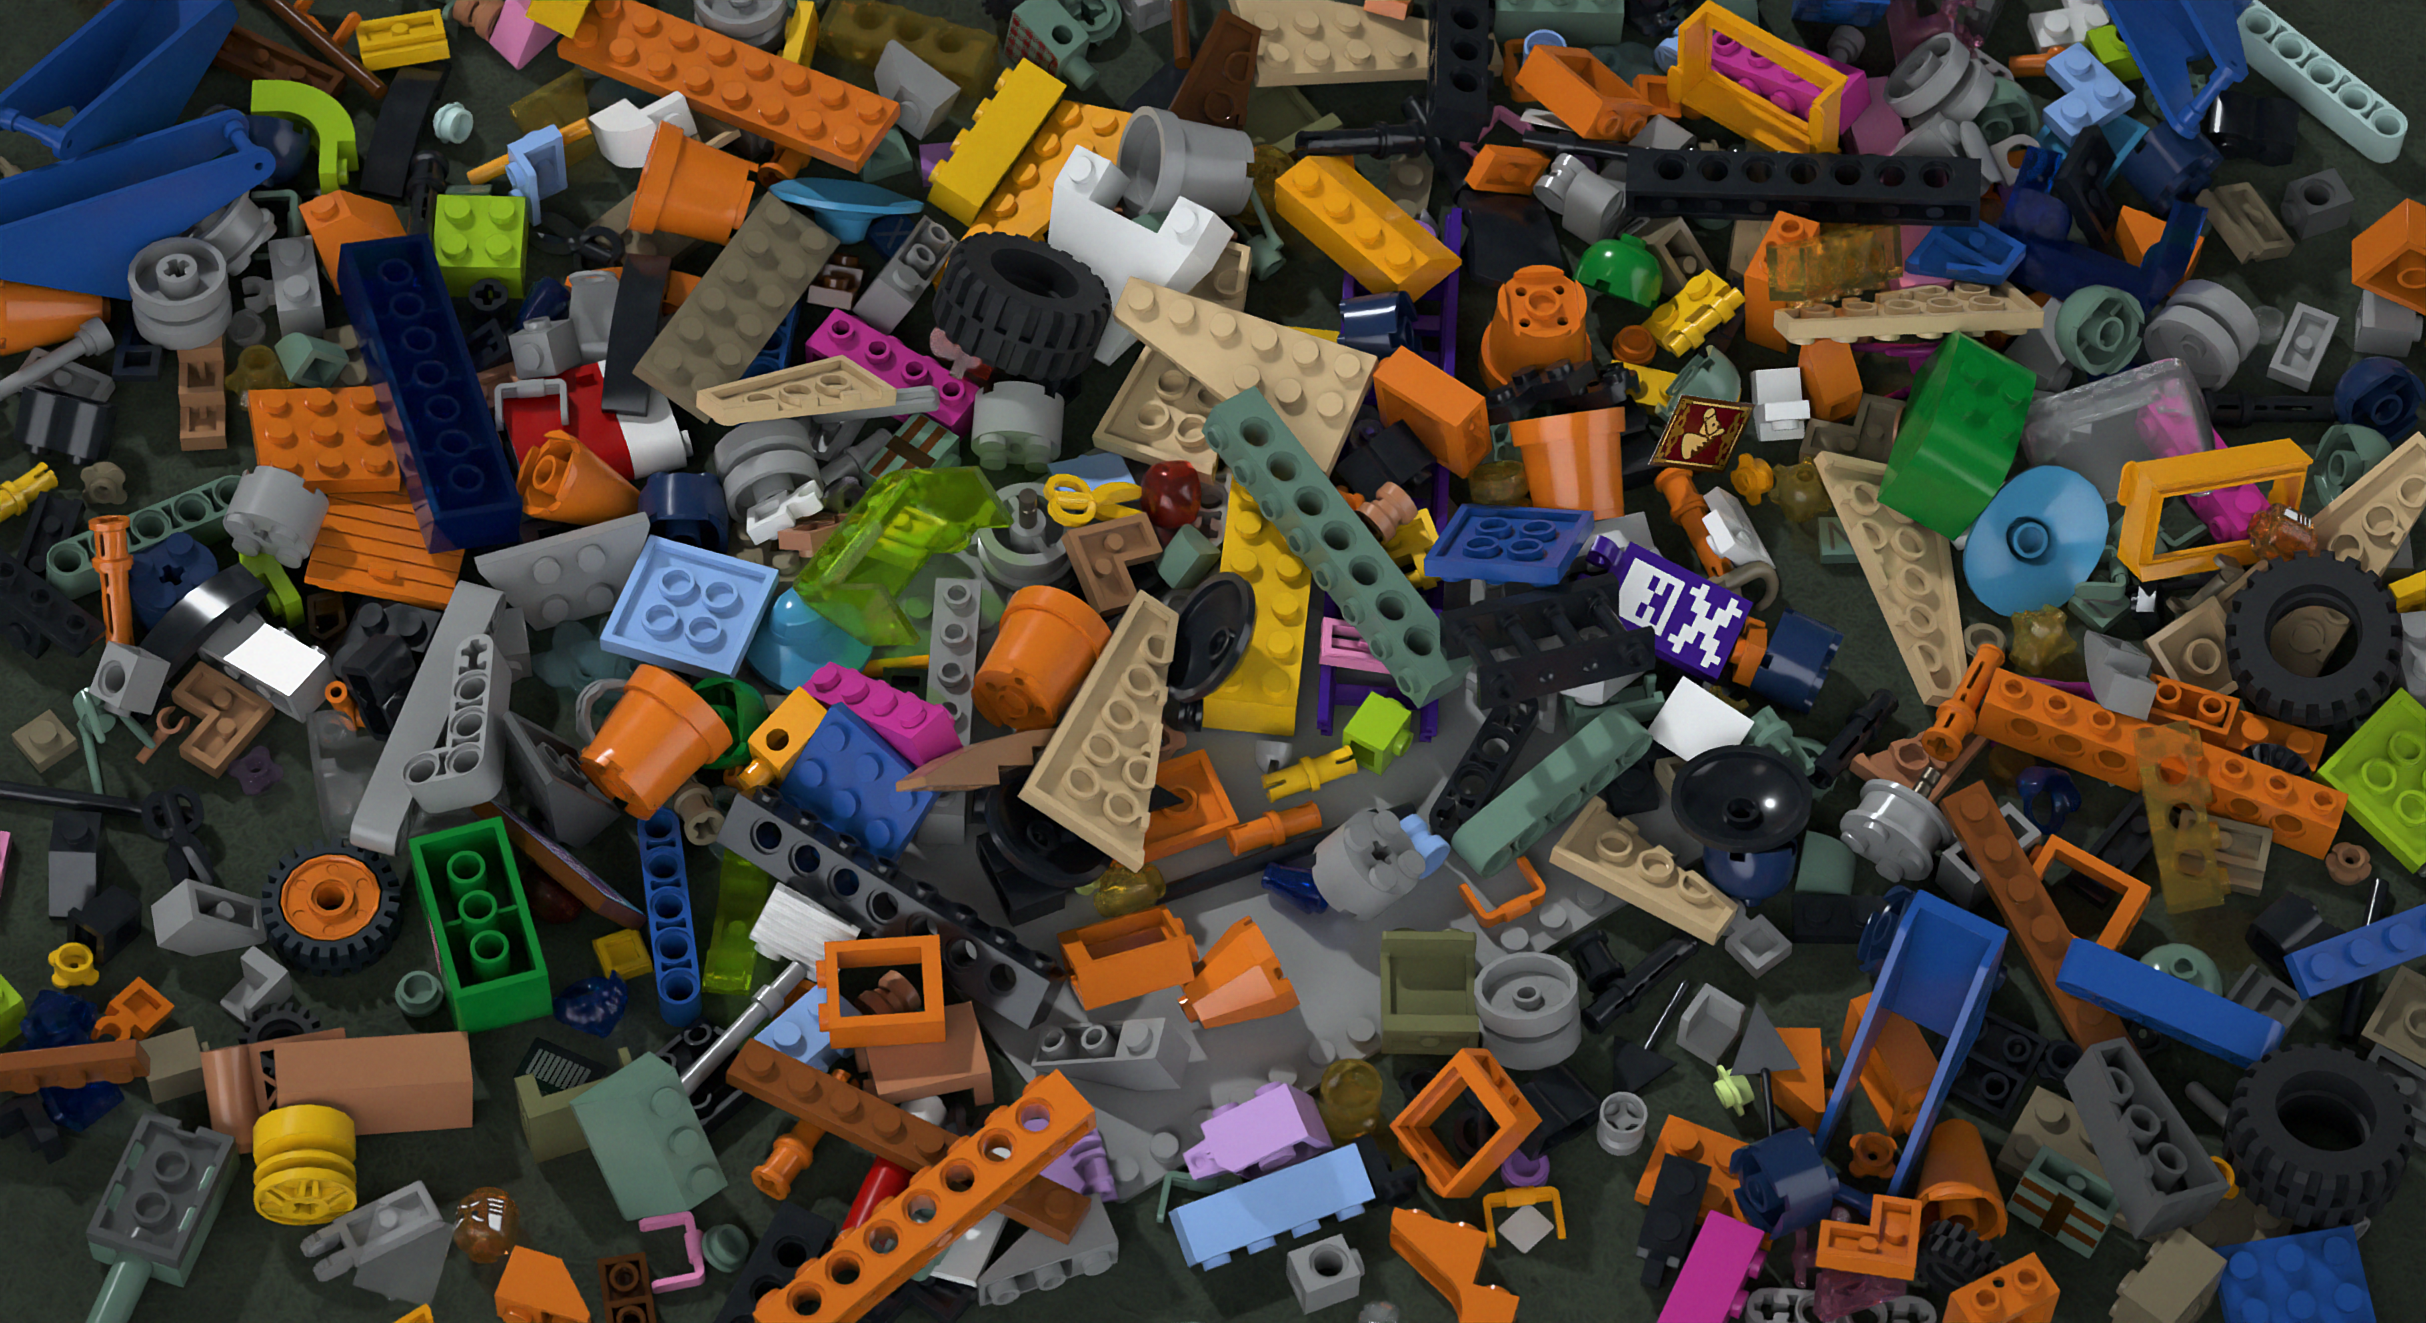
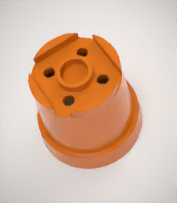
(690, 188)
(1556, 322)
(1574, 460)
(1038, 658)
(653, 742)

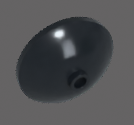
(1212, 636)
(1741, 799)
(1036, 841)

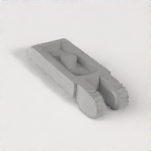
(354, 1228)

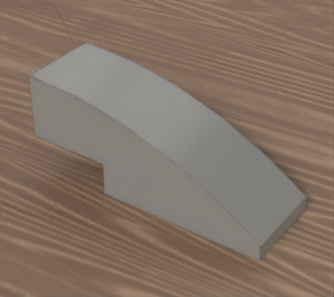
(2119, 675)

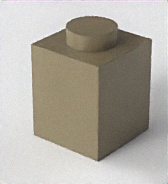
(174, 1064)

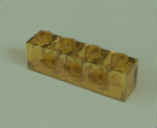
(862, 28)
(1834, 264)
(2179, 891)

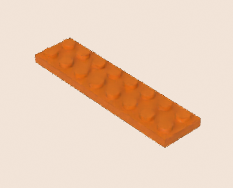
(732, 81)

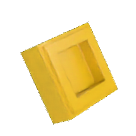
(624, 953)

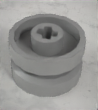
(748, 21)
(1939, 78)
(180, 293)
(2206, 330)
(762, 462)
(1528, 1010)

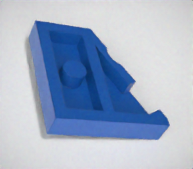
(1966, 254)

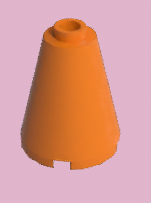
(44, 315)
(573, 484)
(1960, 1182)

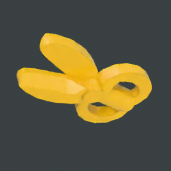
(1096, 503)

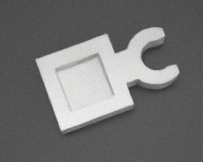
(782, 511)

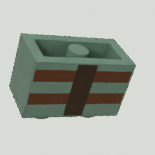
(914, 446)
(2065, 1201)

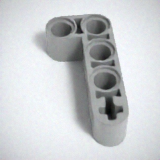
(1597, 202)
(474, 756)

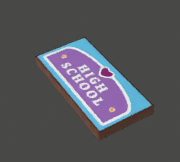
(562, 866)

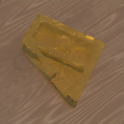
(559, 104)

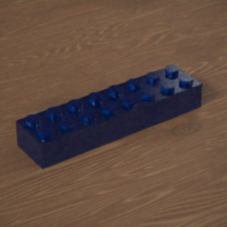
(429, 393)

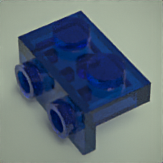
(78, 1106)

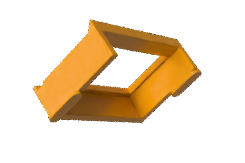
(1741, 109)
(2148, 482)

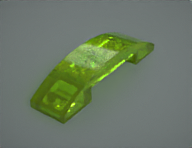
(732, 955)

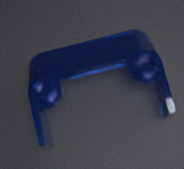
(2063, 266)

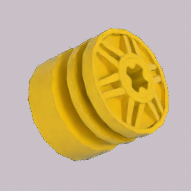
(304, 1165)

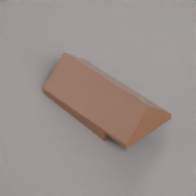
(381, 1080)

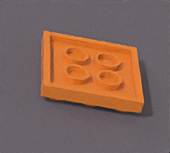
(326, 437)

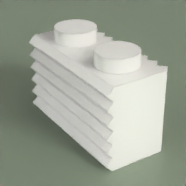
(798, 928)

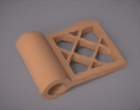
(238, 1088)

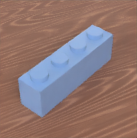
(1272, 1205)

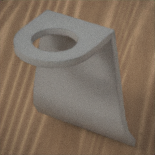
(1993, 158)
(592, 312)

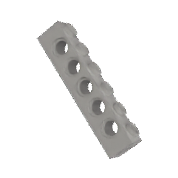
(950, 681)

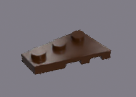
(1220, 75)

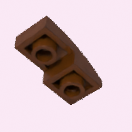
(839, 282)
(626, 1289)

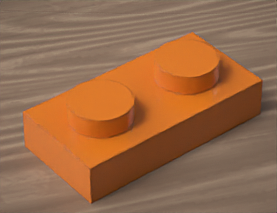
(1507, 169)

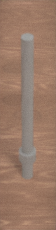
(765, 1003)

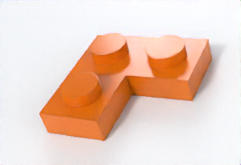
(1882, 1248)

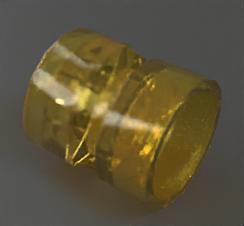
(1267, 167)
(1499, 484)
(1350, 1099)

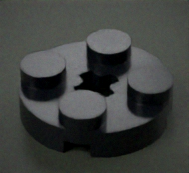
(1603, 390)

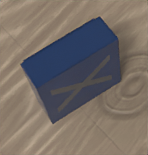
(889, 234)

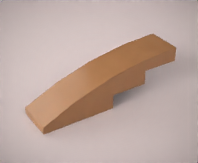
(203, 396)
(976, 764)

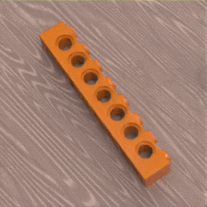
(2101, 745)
(956, 1212)

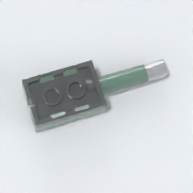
(158, 1210)

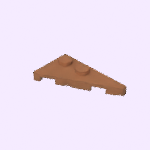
(1907, 760)

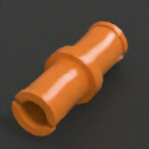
(1273, 828)

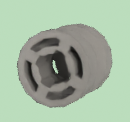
(1552, 188)
(1626, 1113)

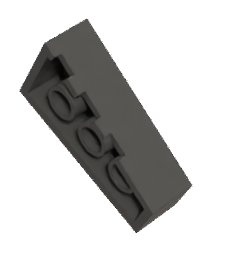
(2142, 1142)

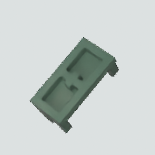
(1639, 701)

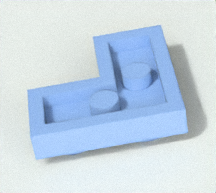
(2090, 97)

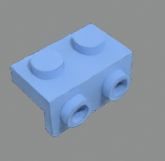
(537, 168)
(798, 1031)

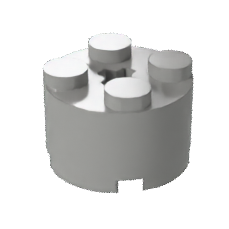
(1017, 426)
(275, 515)
(1367, 865)

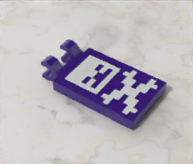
(1690, 615)

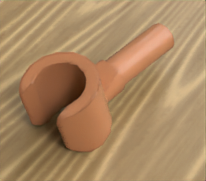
(163, 732)

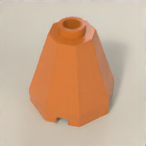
(1237, 980)

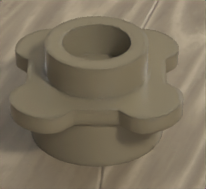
(103, 484)

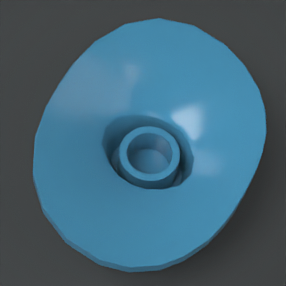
(844, 206)
(2035, 540)
(798, 642)

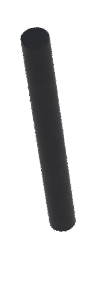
(2356, 990)

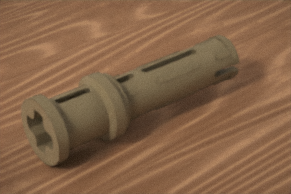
(695, 807)

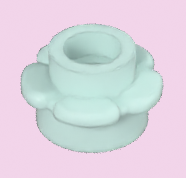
(453, 123)

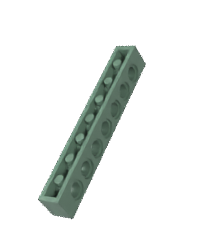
(1333, 523)

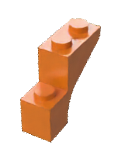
(1451, 1261)

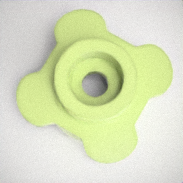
(1733, 1090)

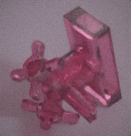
(1910, 31)
(1841, 1291)

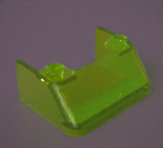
(887, 544)

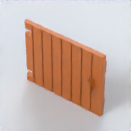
(377, 550)

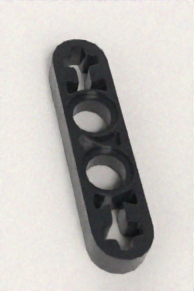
(1479, 764)

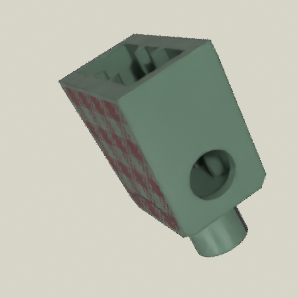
(1050, 40)

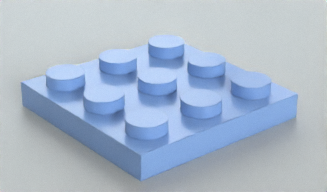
(689, 609)

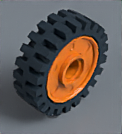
(337, 938)

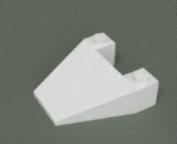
(1119, 248)

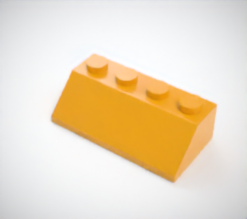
(1361, 228)

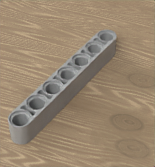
(387, 805)

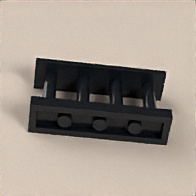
(1538, 615)

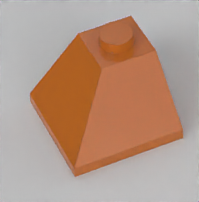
(346, 219)

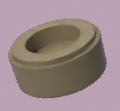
(1981, 634)

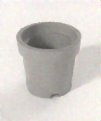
(1184, 159)

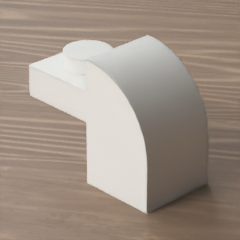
(627, 132)
(1778, 403)

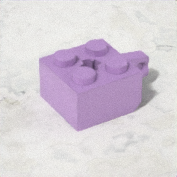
(1260, 1135)

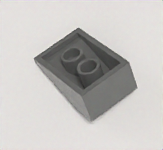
(555, 783)

